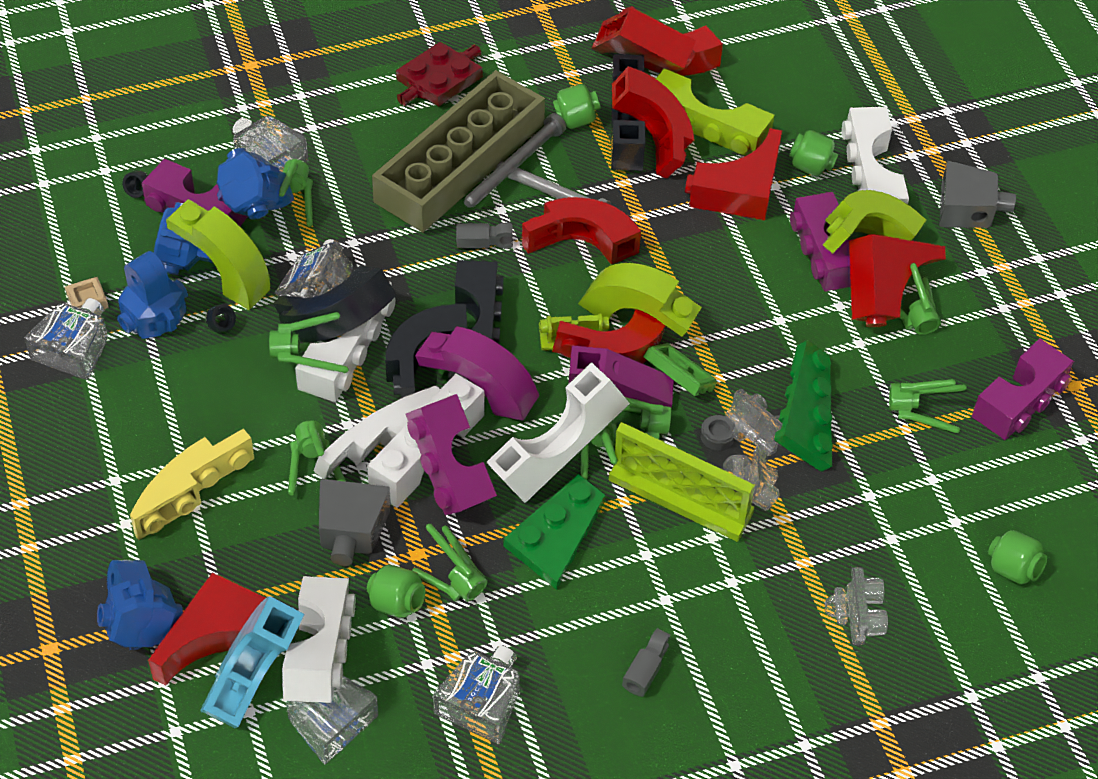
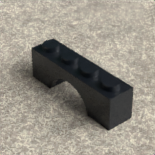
(626, 130)
(477, 288)

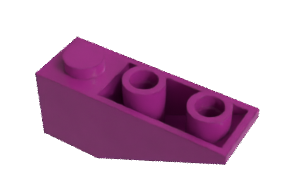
(629, 376)

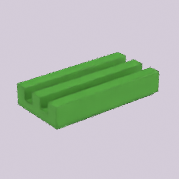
(680, 369)

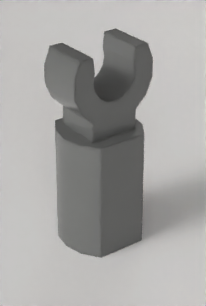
(483, 235)
(646, 664)

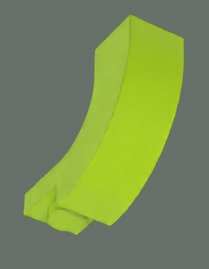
(872, 214)
(230, 249)
(641, 289)

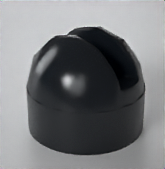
(133, 182)
(224, 325)

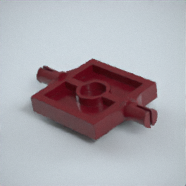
(439, 74)

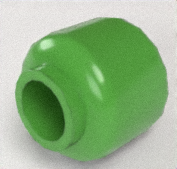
(577, 106)
(813, 153)
(1017, 557)
(396, 591)

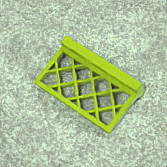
(678, 482)

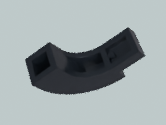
(355, 299)
(410, 337)

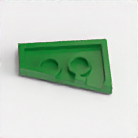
(555, 530)

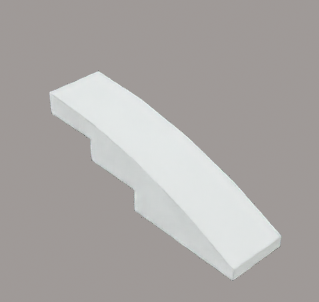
(375, 429)

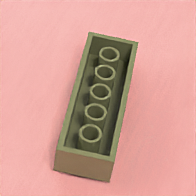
(458, 151)

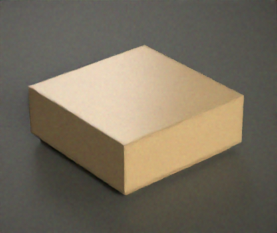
(81, 291)

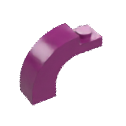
(486, 364)

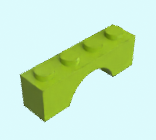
(736, 129)

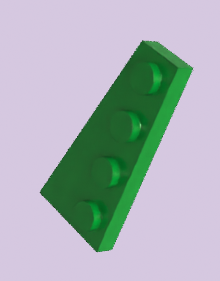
(808, 410)

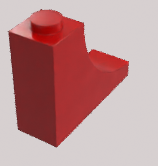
(642, 35)
(738, 185)
(881, 272)
(204, 627)

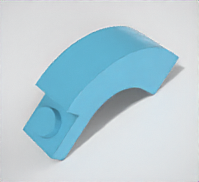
(248, 659)

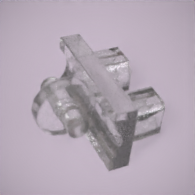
(753, 421)
(757, 473)
(854, 604)

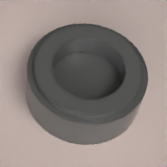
(717, 432)

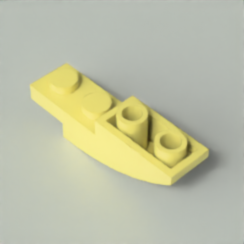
(177, 486)

